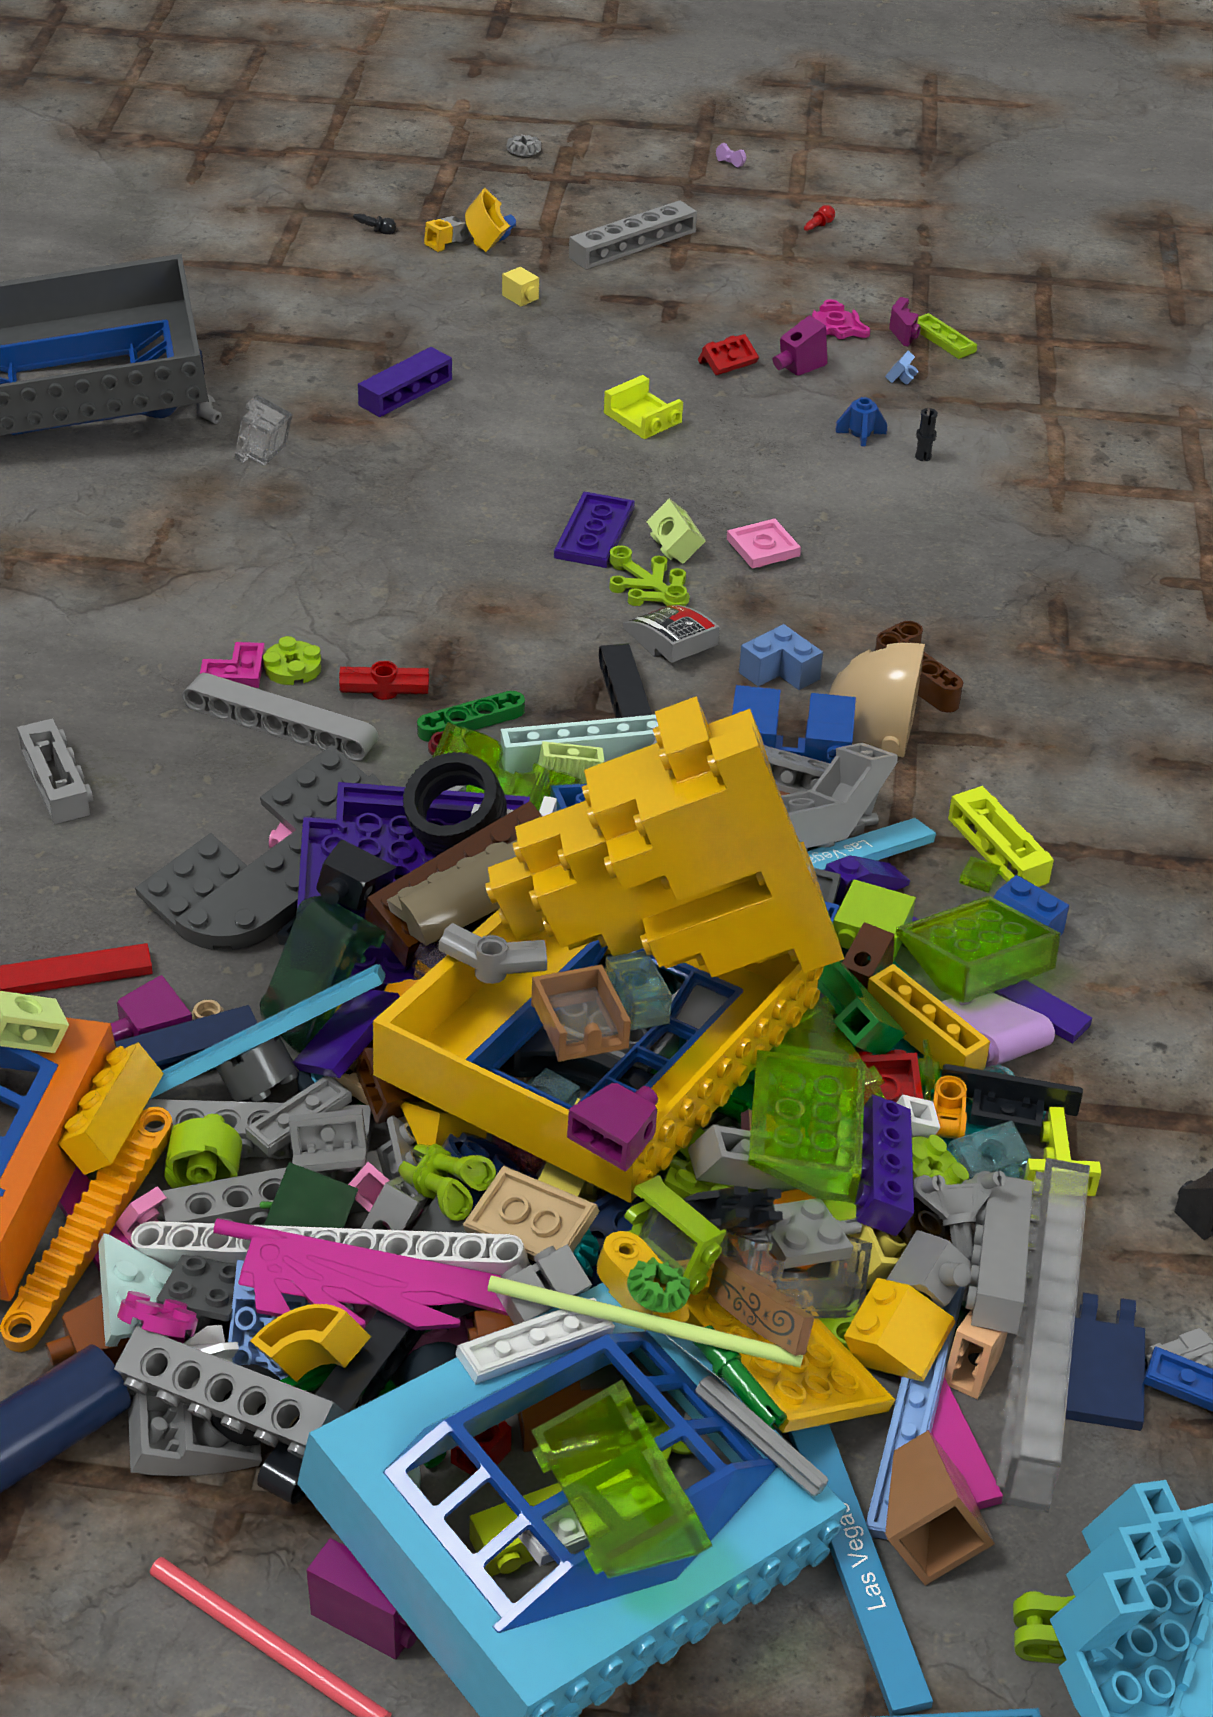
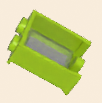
(675, 1231)

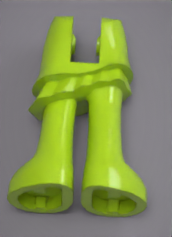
(431, 1178)

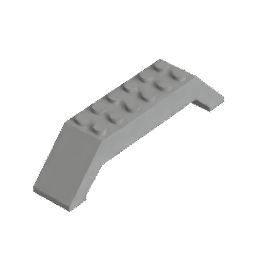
(840, 795)

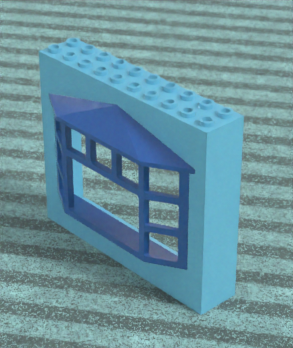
(575, 1629)

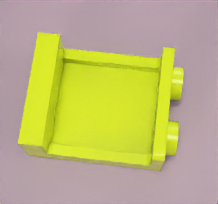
(639, 409)

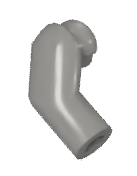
(207, 412)

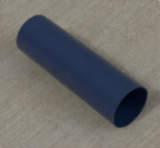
(58, 1412)

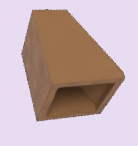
(932, 1511)

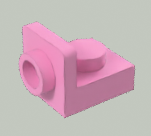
(140, 1211)

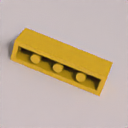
(926, 1017)
(110, 1108)

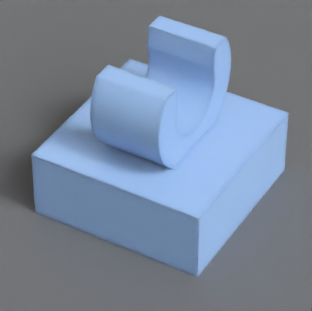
(903, 369)

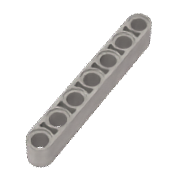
(279, 716)

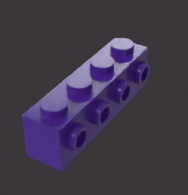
(886, 1178)

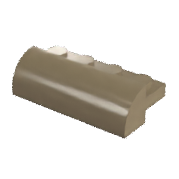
(450, 895)

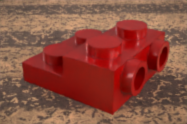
(898, 1072)

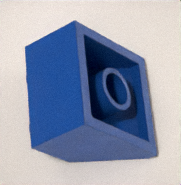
(1034, 903)

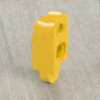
(617, 1258)

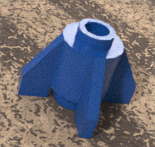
(862, 418)

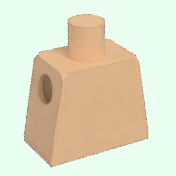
(972, 1339)

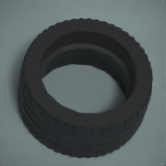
(440, 775)

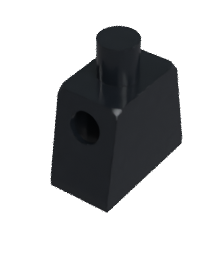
(352, 876)

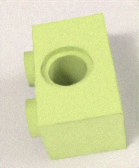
(675, 532)
(31, 1022)

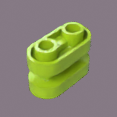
(1036, 1637)

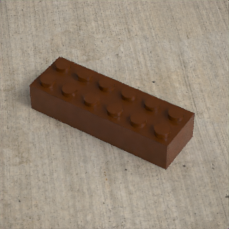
(397, 932)

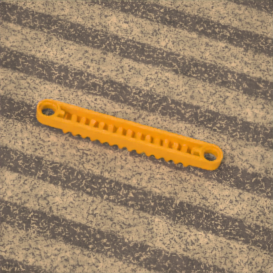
(79, 1238)

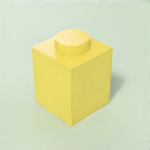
(520, 286)

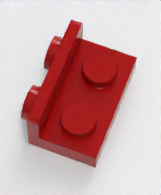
(729, 354)

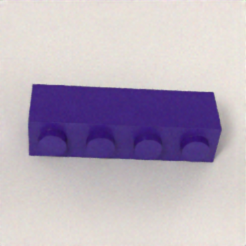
(405, 381)

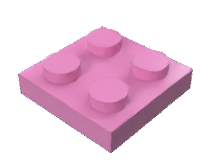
(763, 543)

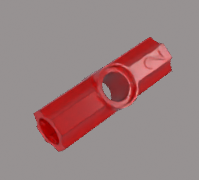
(384, 680)

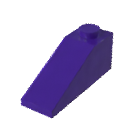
(867, 871)

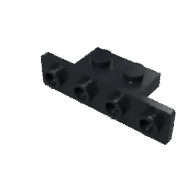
(1013, 1098)

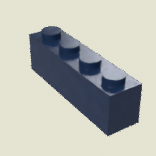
(186, 1039)

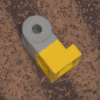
(445, 231)

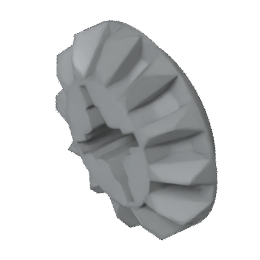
(523, 145)

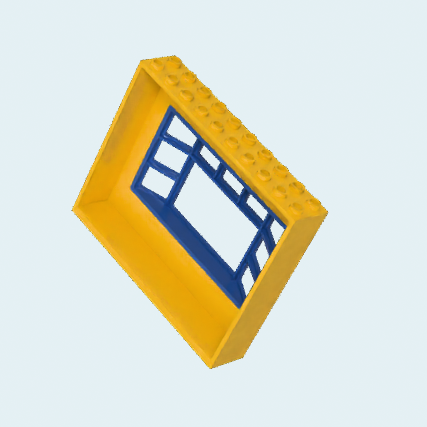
(456, 1032)

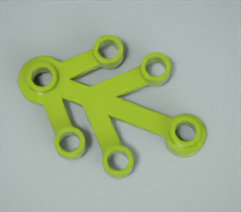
(668, 594)

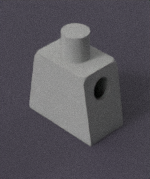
(396, 1205)
(932, 1268)

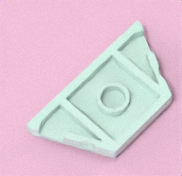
(124, 1271)

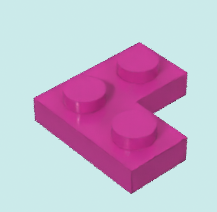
(244, 666)

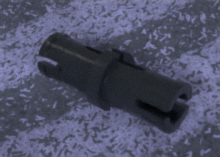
(926, 434)

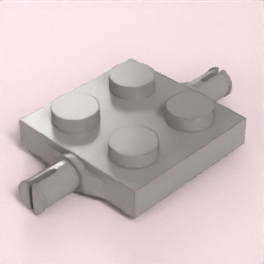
(809, 1234)

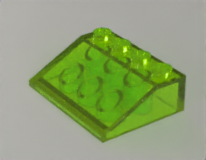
(980, 947)
(809, 1123)

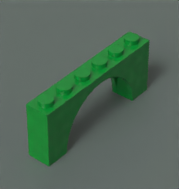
(858, 1011)

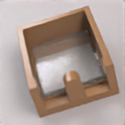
(581, 1012)

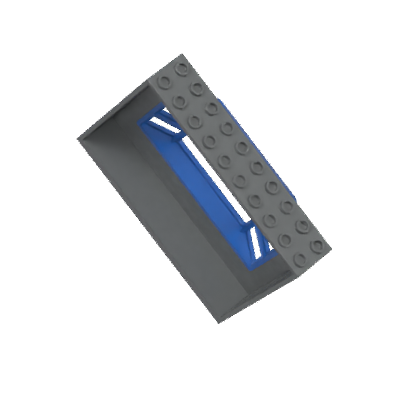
(91, 318)

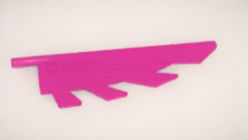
(356, 1275)

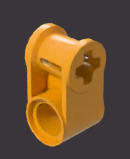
(950, 1106)

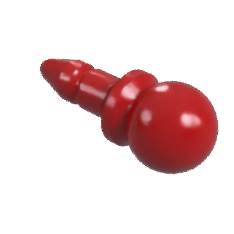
(821, 217)

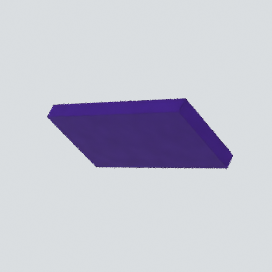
(594, 529)

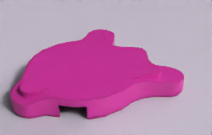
(840, 322)

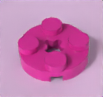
(165, 1319)

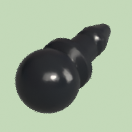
(384, 225)

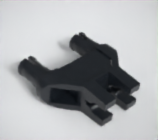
(738, 1209)

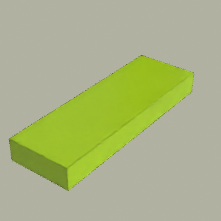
(946, 337)

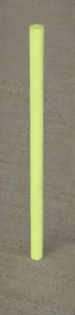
(643, 1320)

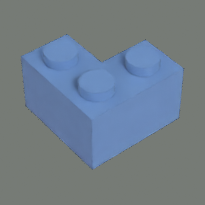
(783, 655)

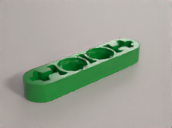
(503, 706)

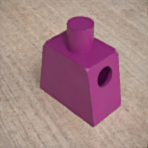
(803, 347)
(149, 1009)
(614, 1123)

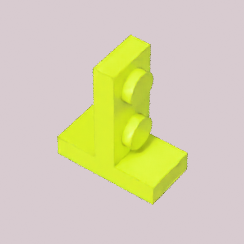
(1057, 1147)

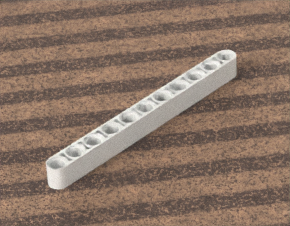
(473, 1251)

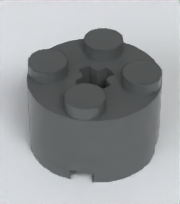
(258, 1070)

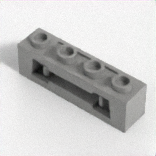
(71, 796)

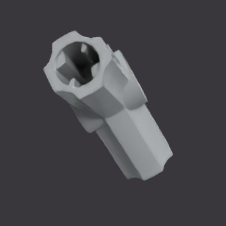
(492, 955)

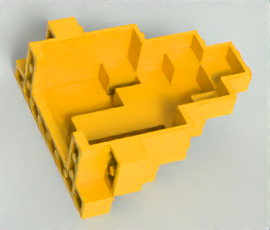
(673, 856)

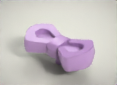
(737, 158)

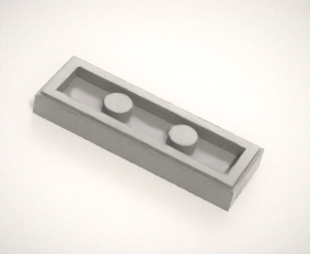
(273, 1129)

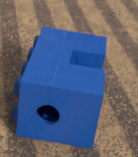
(828, 722)

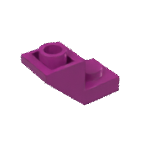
(904, 322)

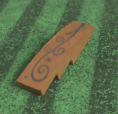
(760, 1306)

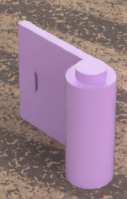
(1008, 1026)

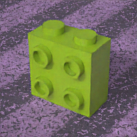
(874, 906)

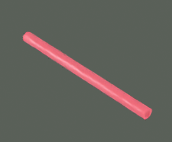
(266, 1640)

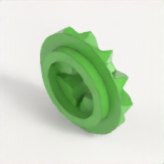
(650, 1294)

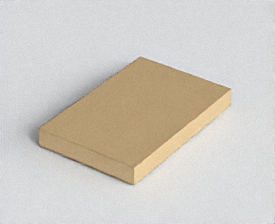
(531, 1211)

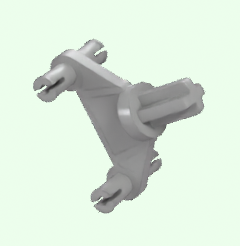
(958, 1202)

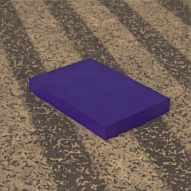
(344, 1035)

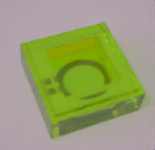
(979, 874)

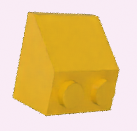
(898, 1330)

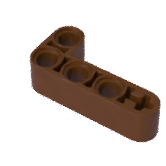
(937, 683)

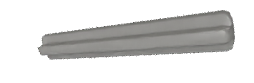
(761, 1436)

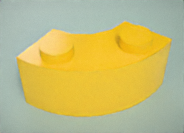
(485, 220)
(310, 1338)

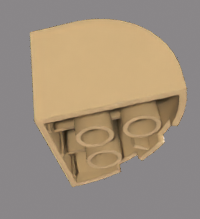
(884, 693)

